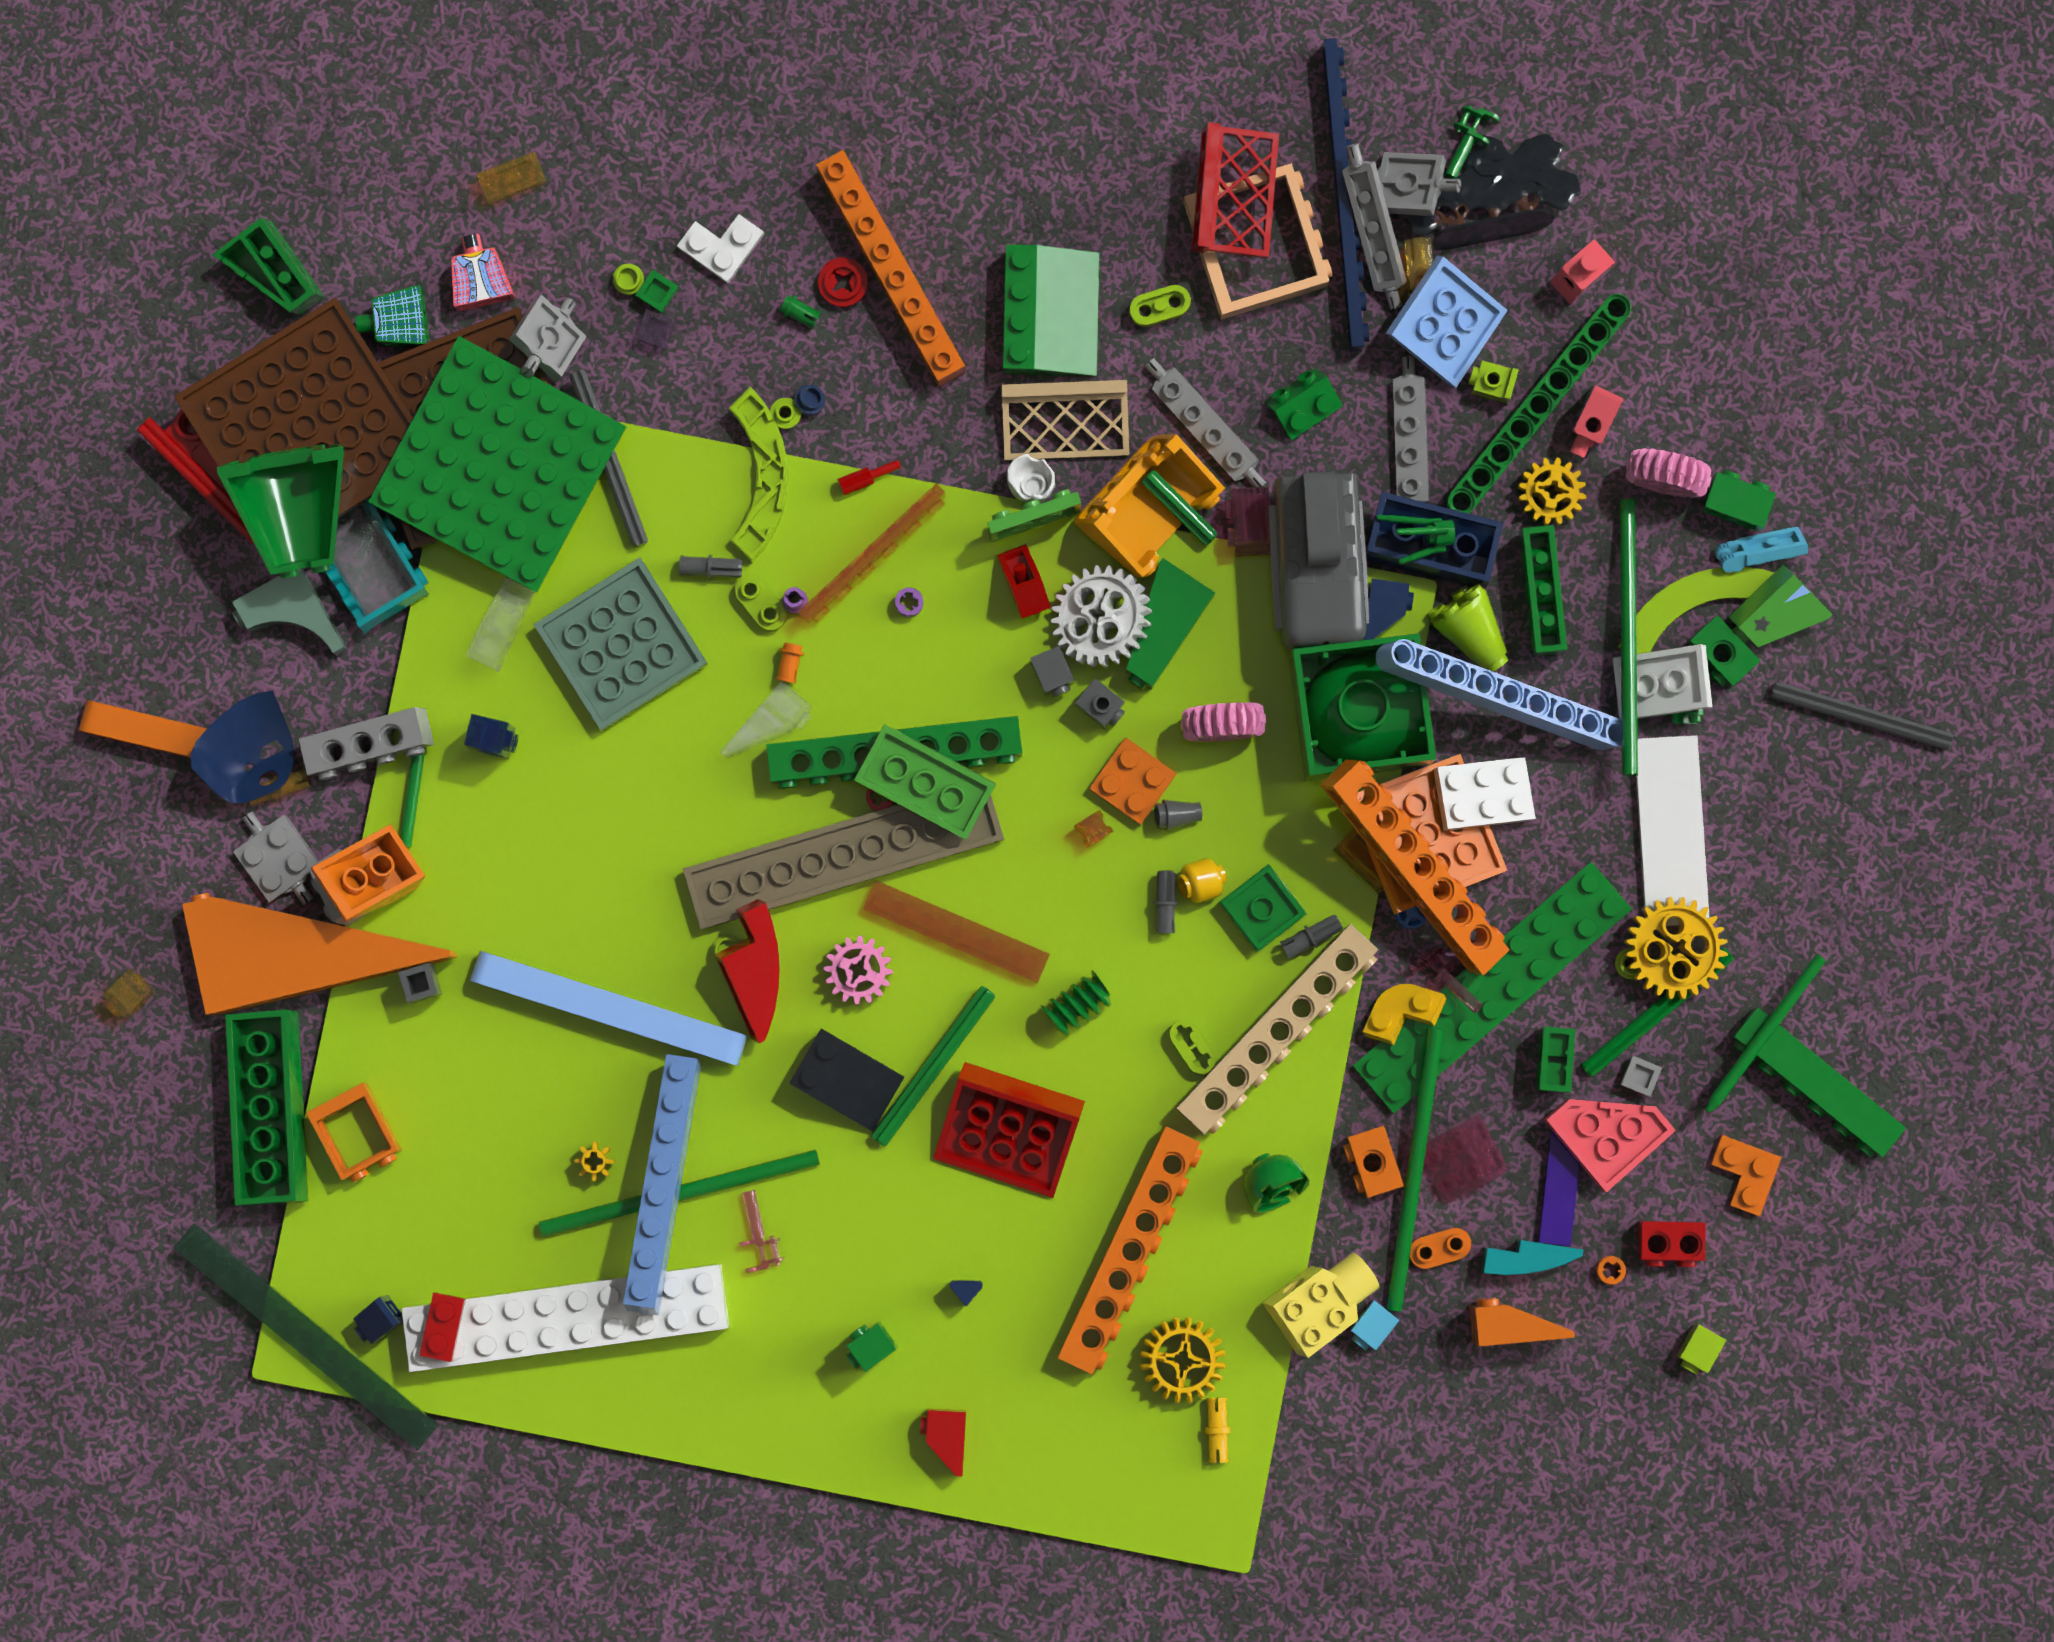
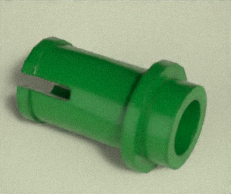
(797, 310)

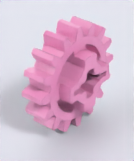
(845, 964)

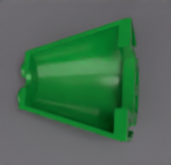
(289, 505)

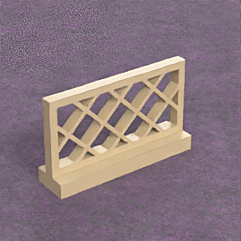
(1066, 392)

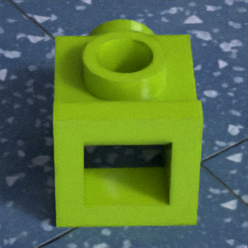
(1498, 392)

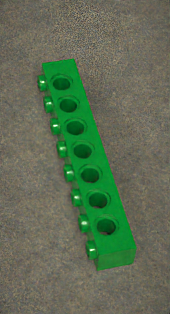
(782, 754)

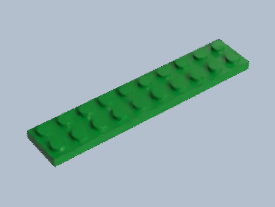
(1537, 952)

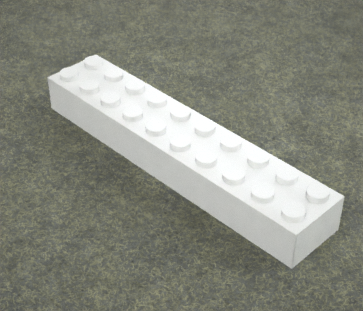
(572, 1318)

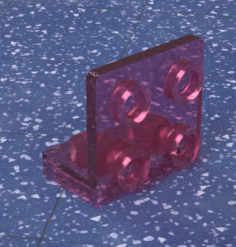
(1463, 1159)

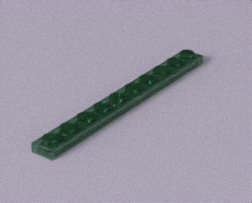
(306, 1336)

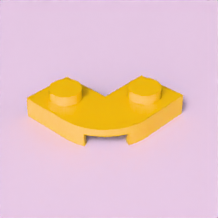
(1401, 1003)

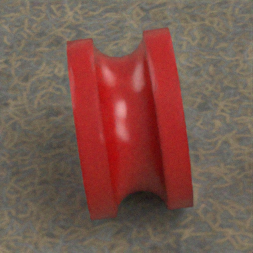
(884, 805)

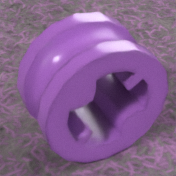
(916, 596)

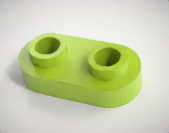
(1159, 305)
(760, 602)

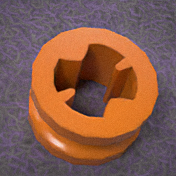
(1609, 1279)

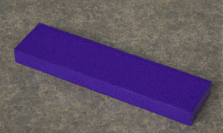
(1558, 1194)

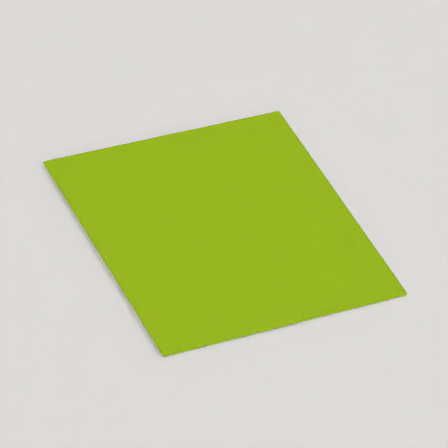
(579, 872)

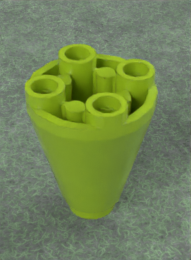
(1472, 627)

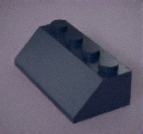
(1464, 563)

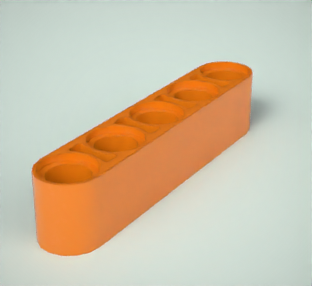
(139, 728)

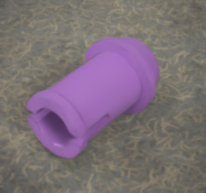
(794, 607)

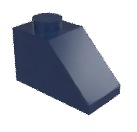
(1387, 605)
(378, 1320)

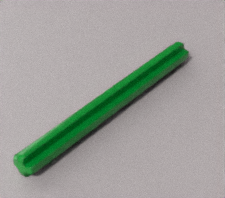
(1639, 1027)
(933, 1066)

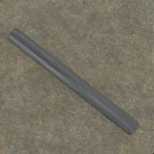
(613, 469)
(1861, 715)

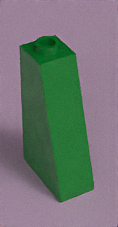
(1176, 607)

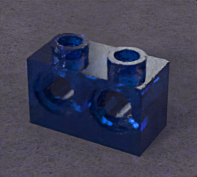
(491, 736)

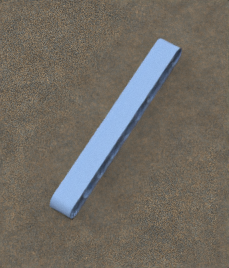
(1490, 694)
(608, 1008)

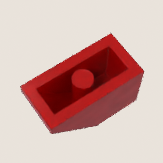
(1024, 581)
(946, 1436)

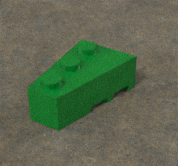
(272, 266)

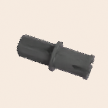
(710, 567)
(1165, 902)
(1311, 936)

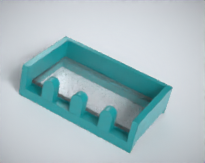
(373, 568)

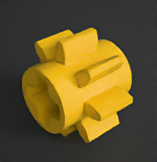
(589, 1154)

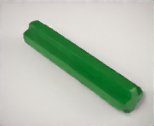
(1179, 508)

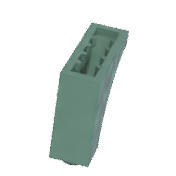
(288, 603)

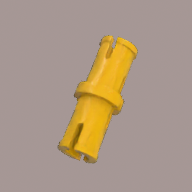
(1217, 1429)

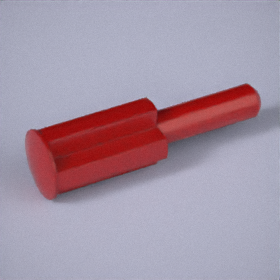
(865, 477)

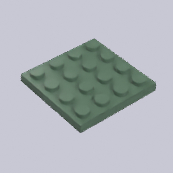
(620, 644)

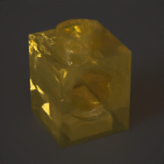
(128, 994)

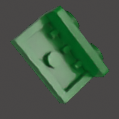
(1304, 402)

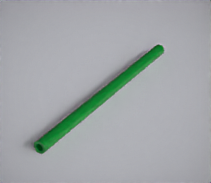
(1628, 638)
(1414, 1169)
(687, 1191)

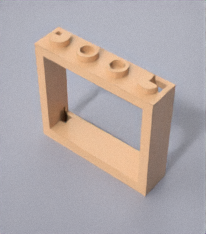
(1312, 239)

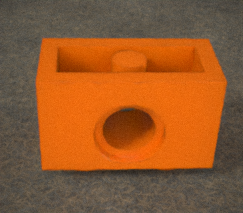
(1386, 1176)

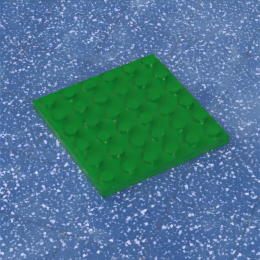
(497, 464)

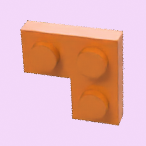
(1755, 1172)

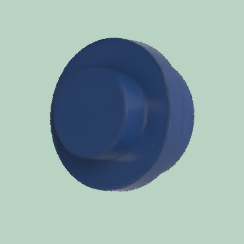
(809, 400)

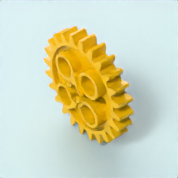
(1691, 924)

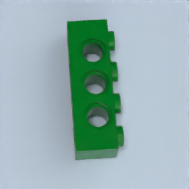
(1542, 591)

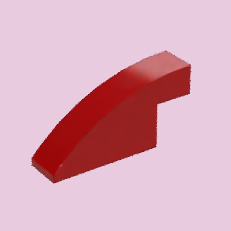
(753, 969)

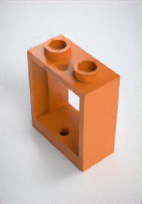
(337, 1105)

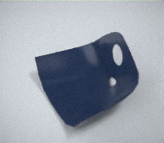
(238, 740)

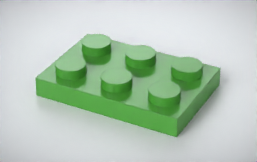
(1034, 515)

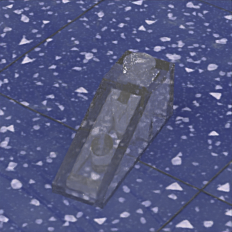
(500, 625)
(774, 718)

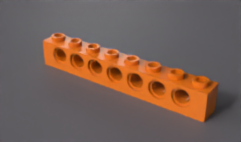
(890, 268)
(1342, 789)
(1073, 1349)

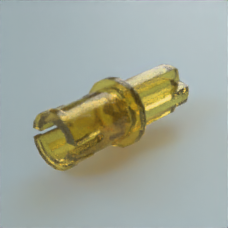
(295, 782)

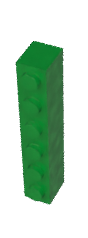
(1821, 1086)

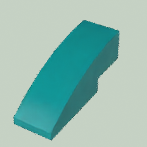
(1528, 1258)

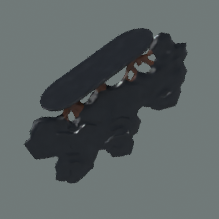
(1494, 182)

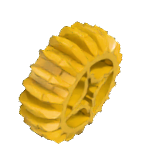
(1179, 1388)

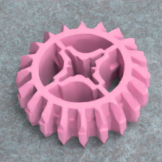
(1668, 473)
(1223, 722)

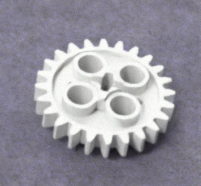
(1127, 618)

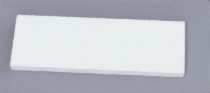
(1671, 822)

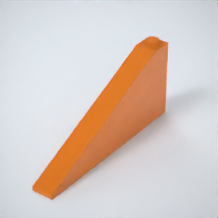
(266, 956)

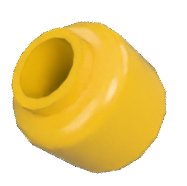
(1201, 880)

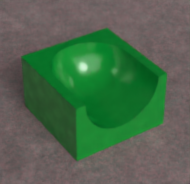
(1358, 710)

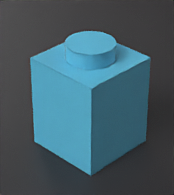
(1373, 1326)

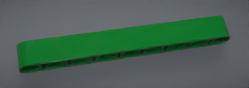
(1548, 395)

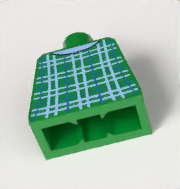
(397, 319)

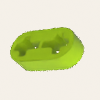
(1198, 1042)

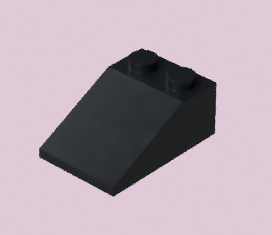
(846, 1080)

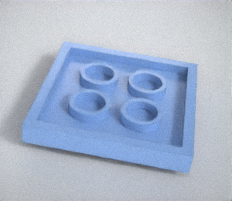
(1446, 321)

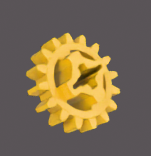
(1537, 489)

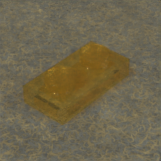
(511, 178)

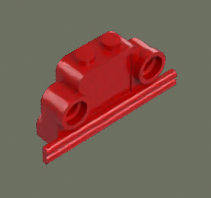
(191, 458)

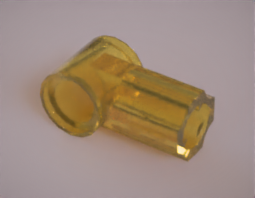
(1418, 260)

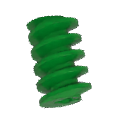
(1077, 1004)

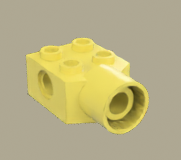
(1321, 1303)

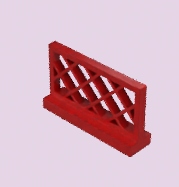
(1208, 190)

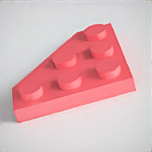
(1608, 1136)

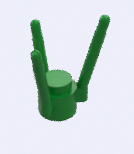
(1437, 532)

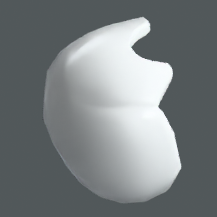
(1030, 479)

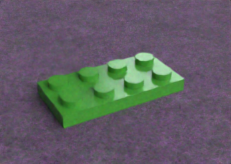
(925, 781)

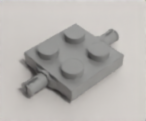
(1414, 182)
(548, 337)
(277, 858)

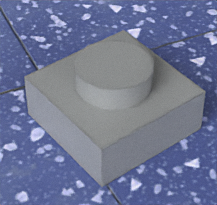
(1640, 1076)

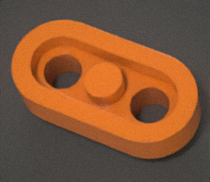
(1440, 1248)

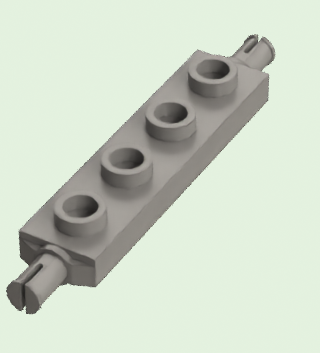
(1374, 226)
(1205, 424)
(1411, 434)

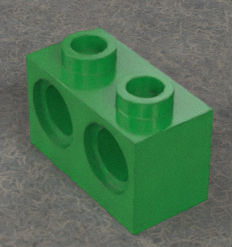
(1555, 1059)

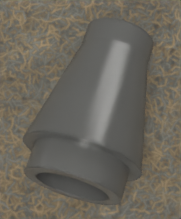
(1176, 813)

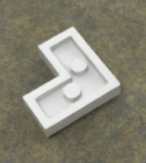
(721, 255)

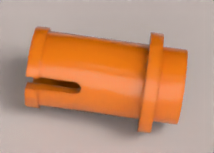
(789, 662)

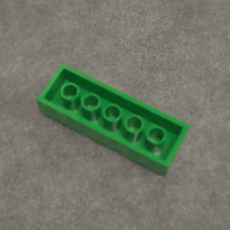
(266, 1108)

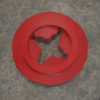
(843, 267)

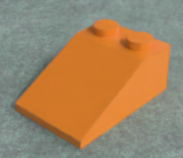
(369, 874)
(1501, 1324)

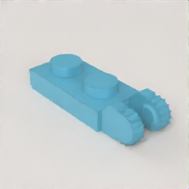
(1761, 549)

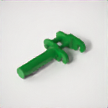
(1470, 137)

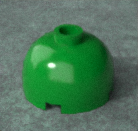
(1272, 1181)

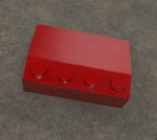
(1008, 1129)

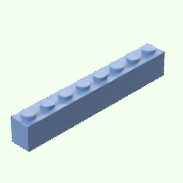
(662, 1185)

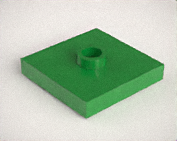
(1262, 908)

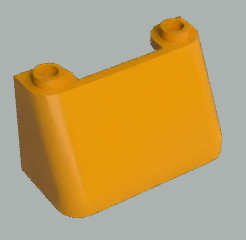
(1130, 519)

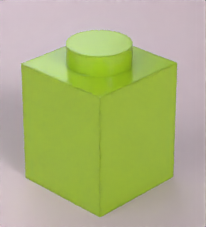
(1700, 1349)

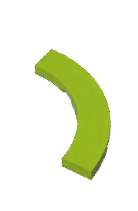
(770, 475)
(1690, 593)

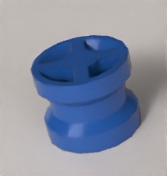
(1410, 921)

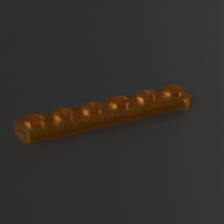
(883, 546)
(956, 931)

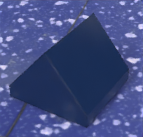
(966, 1289)

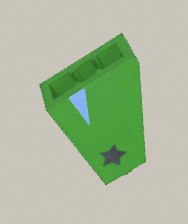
(1778, 609)

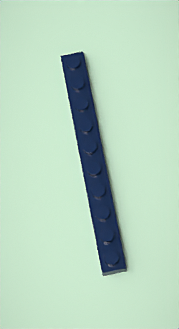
(1349, 239)

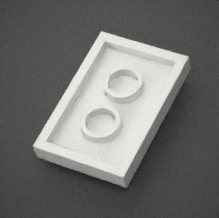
(1669, 681)
(1484, 794)

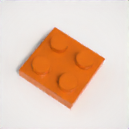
(1132, 781)

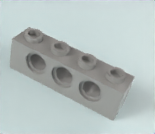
(320, 747)

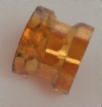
(1093, 829)

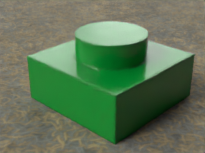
(657, 291)

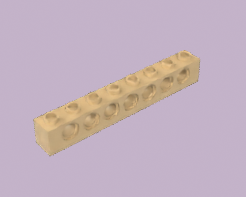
(1348, 942)

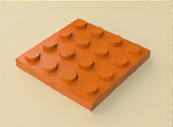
(1467, 852)

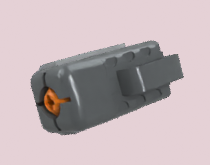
(1318, 560)

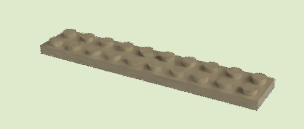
(827, 860)

